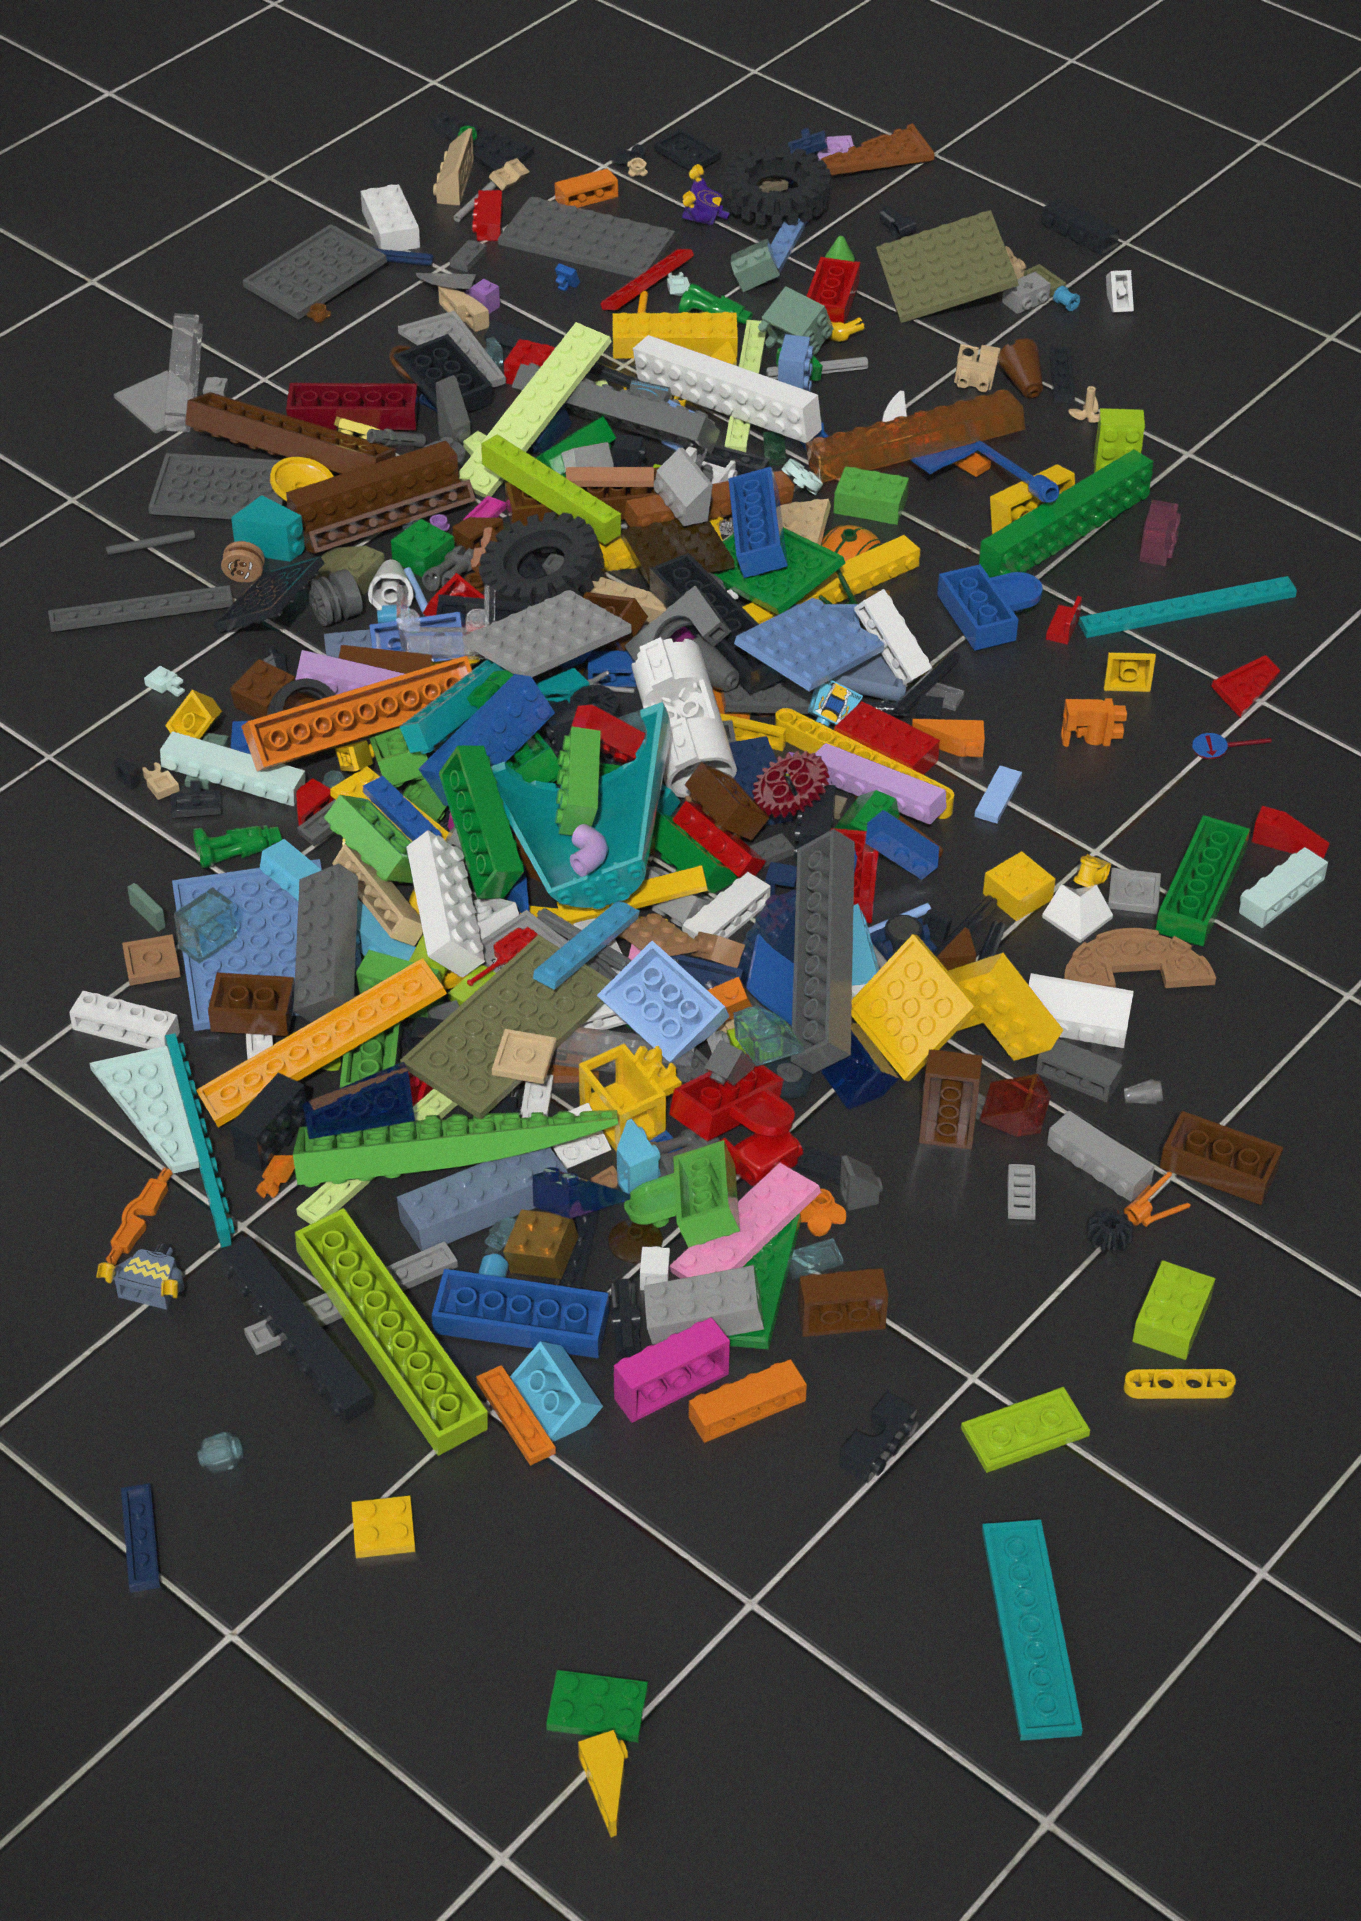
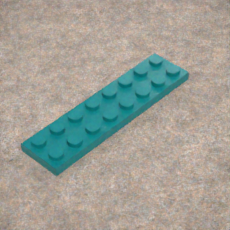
(1031, 1630)

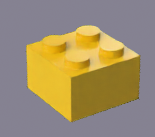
(1019, 886)

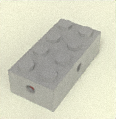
(726, 1296)

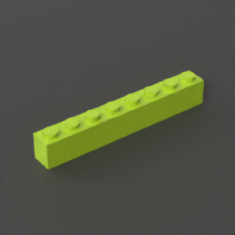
(549, 487)

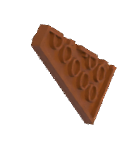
(882, 152)

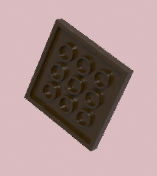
(670, 539)

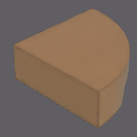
(607, 1178)

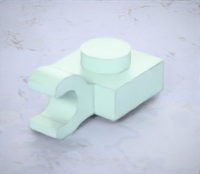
(163, 680)

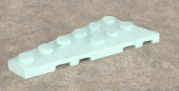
(151, 1099)

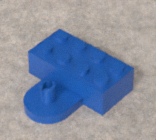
(986, 604)

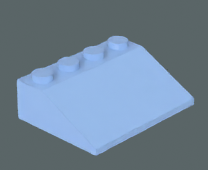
(664, 1003)

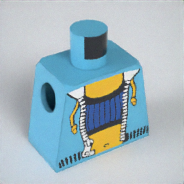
(832, 702)

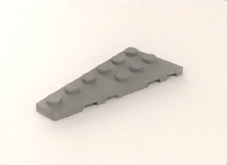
(451, 324)

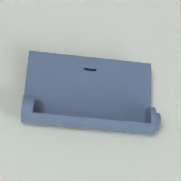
(873, 679)

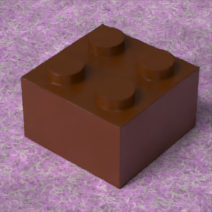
(257, 687)

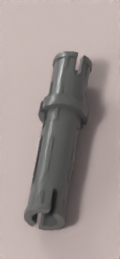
(389, 437)

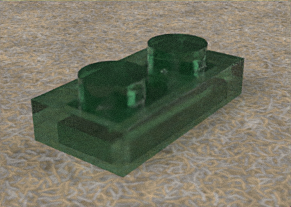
(774, 447)

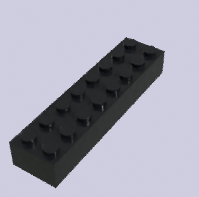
(676, 577)

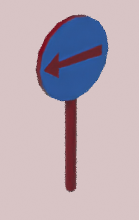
(1214, 745)

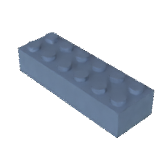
(473, 1198)

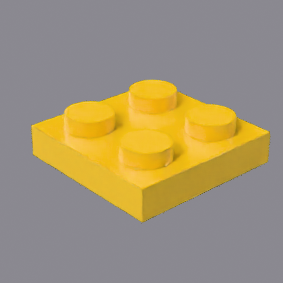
(383, 1526)

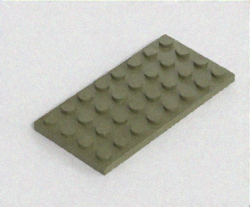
(463, 1048)

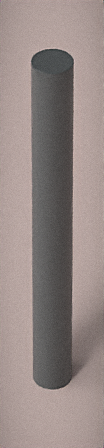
(150, 542)

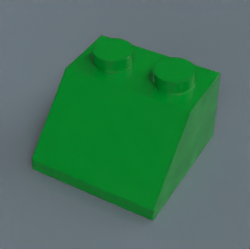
(866, 808)

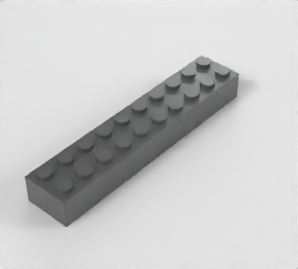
(634, 413)
(823, 951)

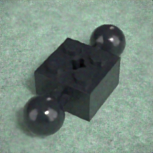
(558, 725)

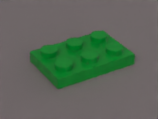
(597, 1705)

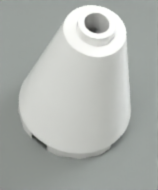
(384, 585)

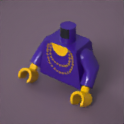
(702, 202)

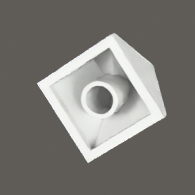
(1078, 911)

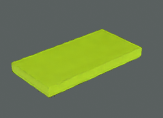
(1025, 1429)

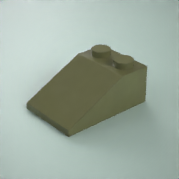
(358, 560)

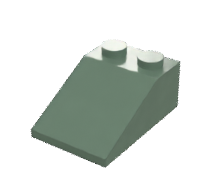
(754, 265)

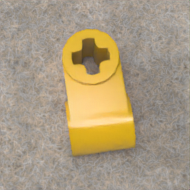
(1092, 871)

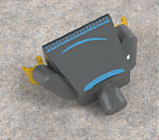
(653, 391)

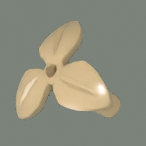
(1090, 407)

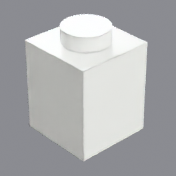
(654, 1265)

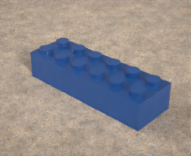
(757, 522)
(498, 725)
(520, 1312)

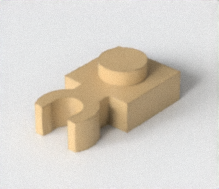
(160, 783)

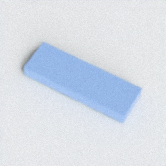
(998, 794)

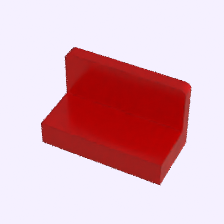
(1064, 622)

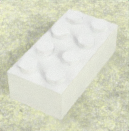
(390, 218)

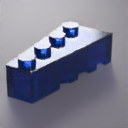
(362, 1105)

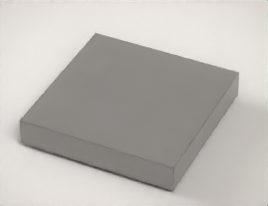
(1134, 891)

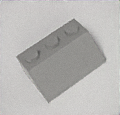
(684, 488)
(679, 908)

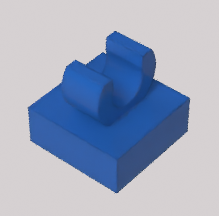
(566, 277)

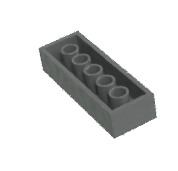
(325, 942)

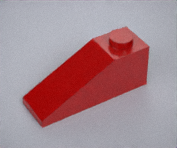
(1285, 833)

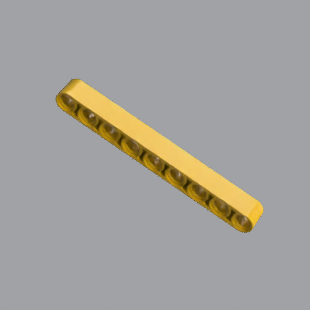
(811, 736)

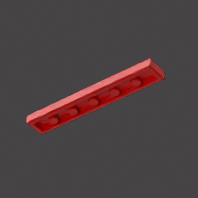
(646, 279)

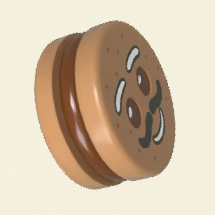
(242, 561)

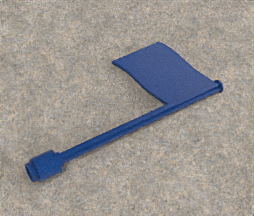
(1039, 485)
(772, 977)

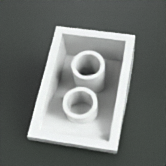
(492, 913)

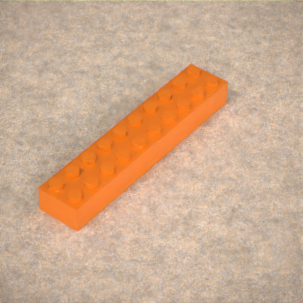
(348, 715)

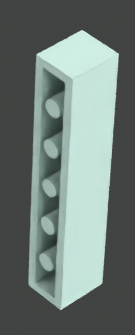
(230, 768)

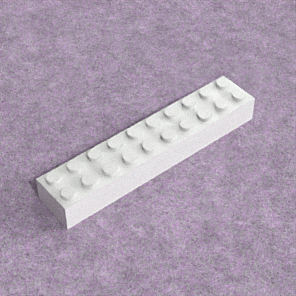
(729, 389)

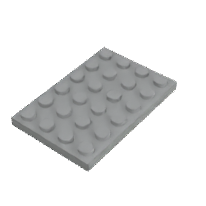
(547, 634)

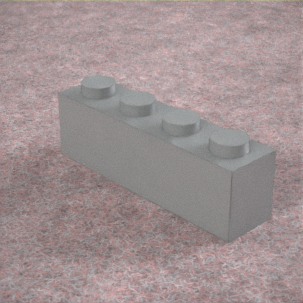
(1100, 1156)

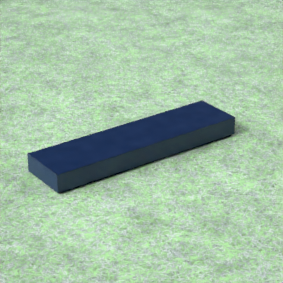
(140, 1538)

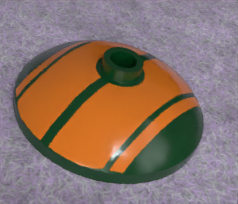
(849, 540)

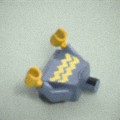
(146, 1277)

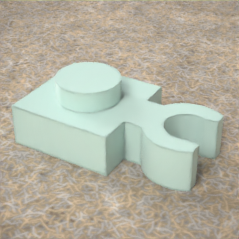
(677, 284)

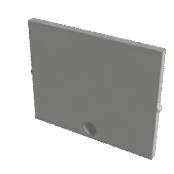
(147, 400)

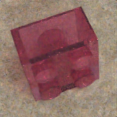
(1160, 533)

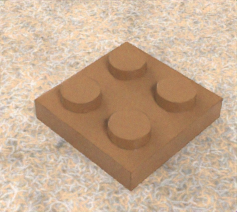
(151, 960)

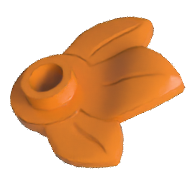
(822, 1213)

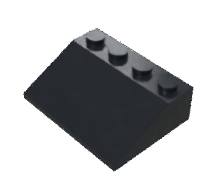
(439, 360)

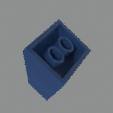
(709, 973)

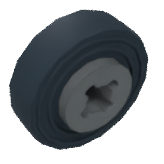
(796, 1079)

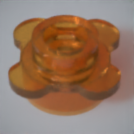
(318, 312)

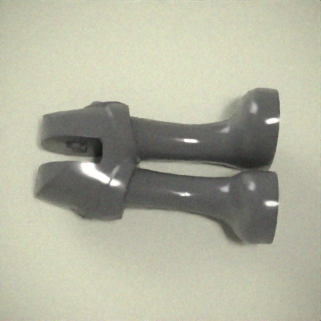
(457, 559)
(688, 1140)

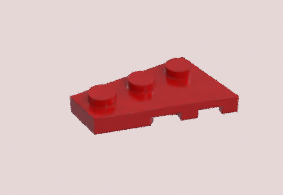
(1246, 684)

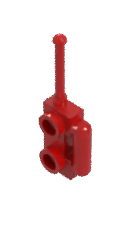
(506, 949)

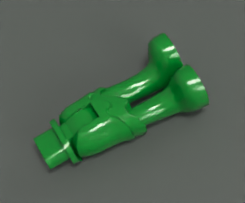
(705, 301)
(240, 842)

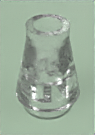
(1145, 1093)

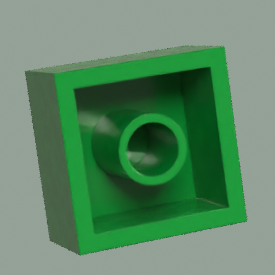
(421, 547)

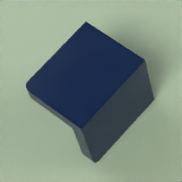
(781, 875)

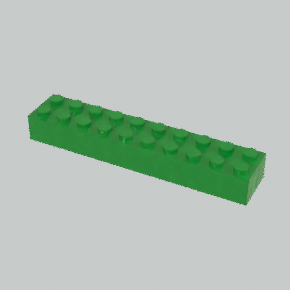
(1068, 517)

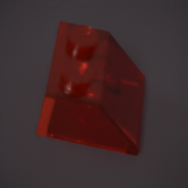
(1016, 1105)

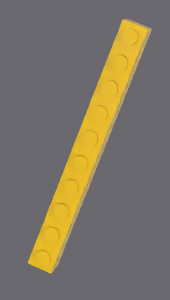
(860, 573)

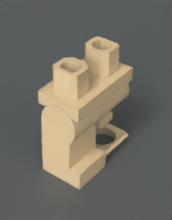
(974, 373)

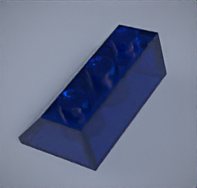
(861, 1075)

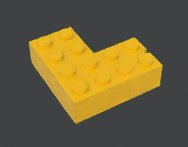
(1007, 1007)

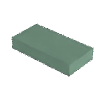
(146, 906)

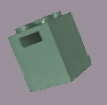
(797, 316)

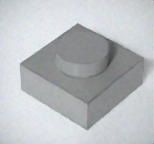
(216, 385)

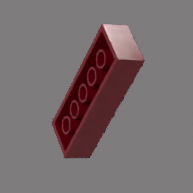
(371, 404)

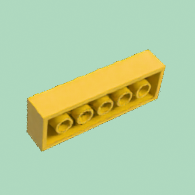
(694, 331)

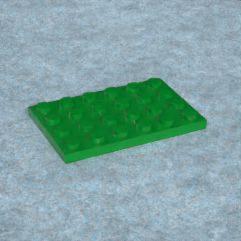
(780, 589)

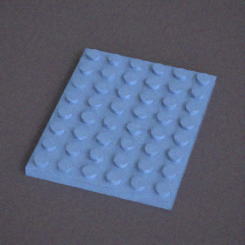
(265, 933)

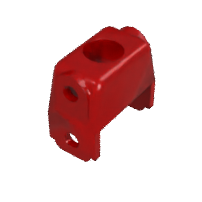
(759, 1155)

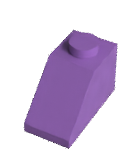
(486, 294)

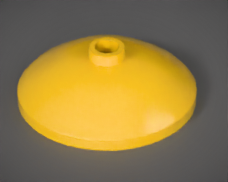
(296, 473)

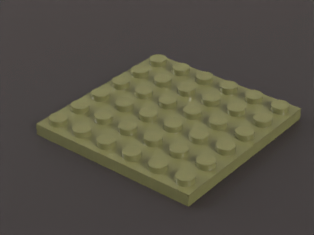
(946, 266)

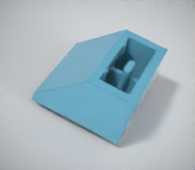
(636, 1158)

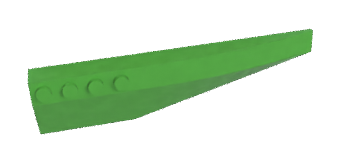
(436, 1144)

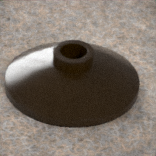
(628, 1246)

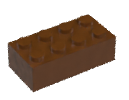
(950, 1099)
(1221, 1157)

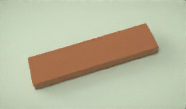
(611, 476)

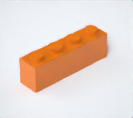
(747, 1400)

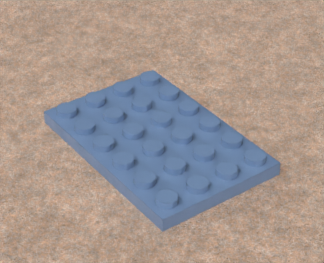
(810, 643)

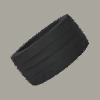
(307, 686)

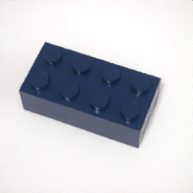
(750, 759)
(775, 926)

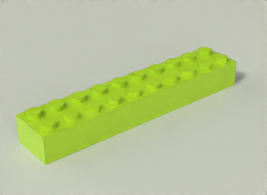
(391, 1332)

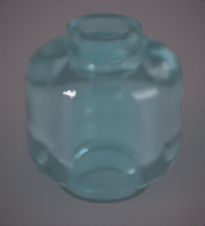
(220, 1452)

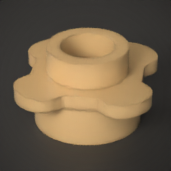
(637, 167)

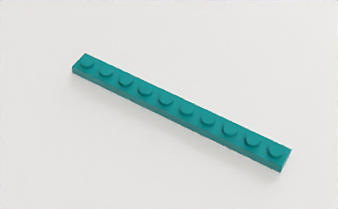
(1187, 607)
(202, 1145)

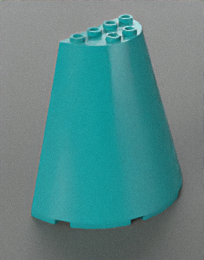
(624, 817)

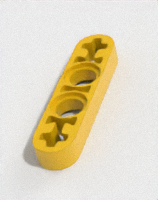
(1178, 1378)

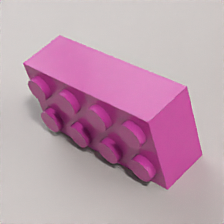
(671, 1369)

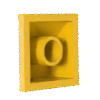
(1129, 672)
(194, 715)

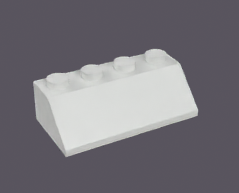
(1085, 1009)

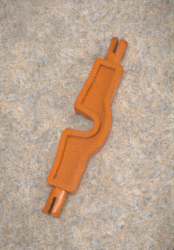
(133, 1226)

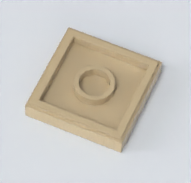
(524, 1056)

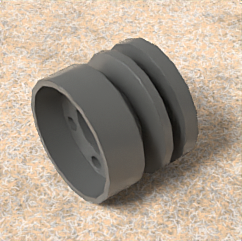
(334, 597)

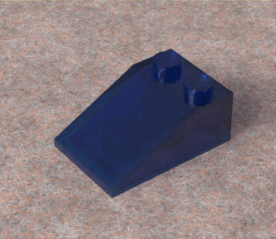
(571, 1195)

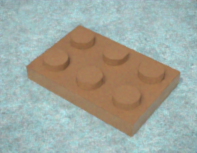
(661, 932)

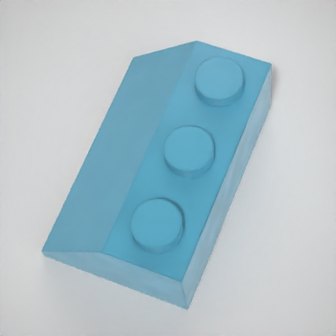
(555, 1391)

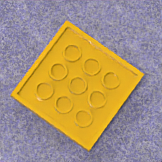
(911, 1007)

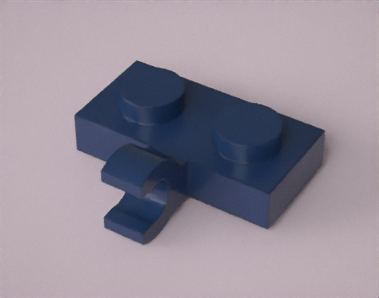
(810, 143)

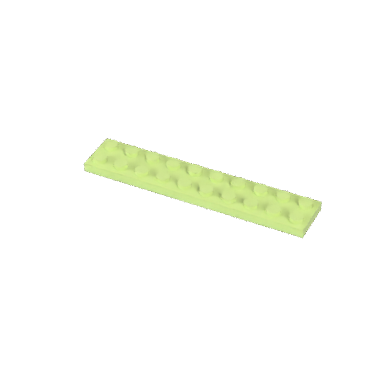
(539, 401)

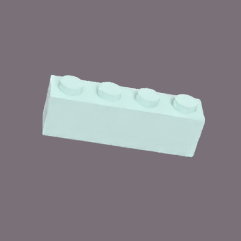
(1282, 887)

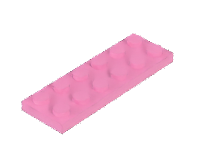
(761, 1216)

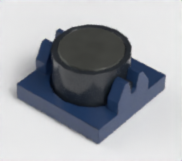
(897, 932)

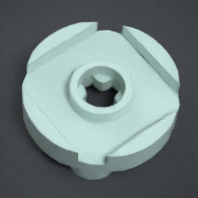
(802, 476)

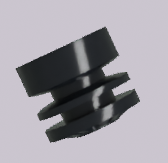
(598, 696)

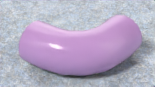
(592, 850)

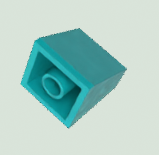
(270, 528)

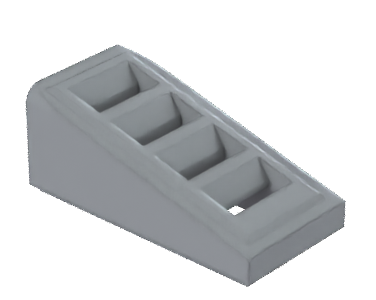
(1021, 1176)

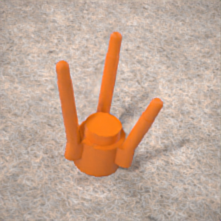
(1140, 1209)

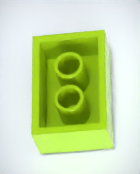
(1117, 434)
(1173, 1310)

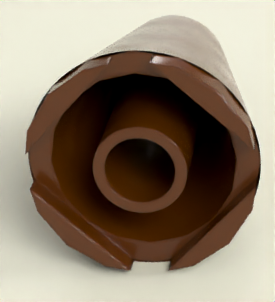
(1023, 366)

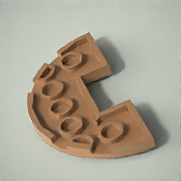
(1138, 951)

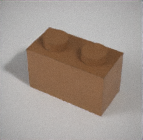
(718, 949)

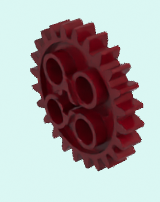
(808, 776)

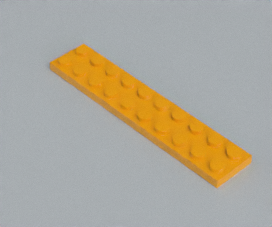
(323, 1039)

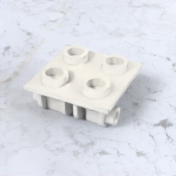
(582, 1148)

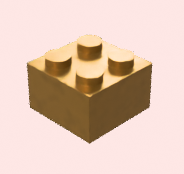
(540, 1244)

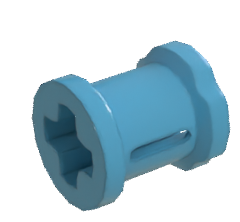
(1065, 297)

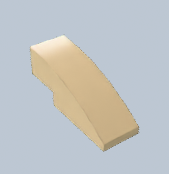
(465, 306)

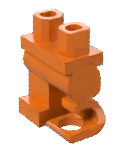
(1093, 720)

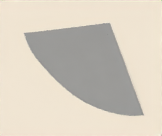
(448, 280)

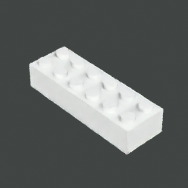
(445, 904)

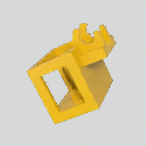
(636, 1094)

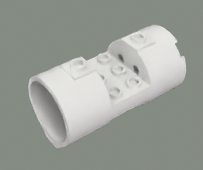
(679, 679)

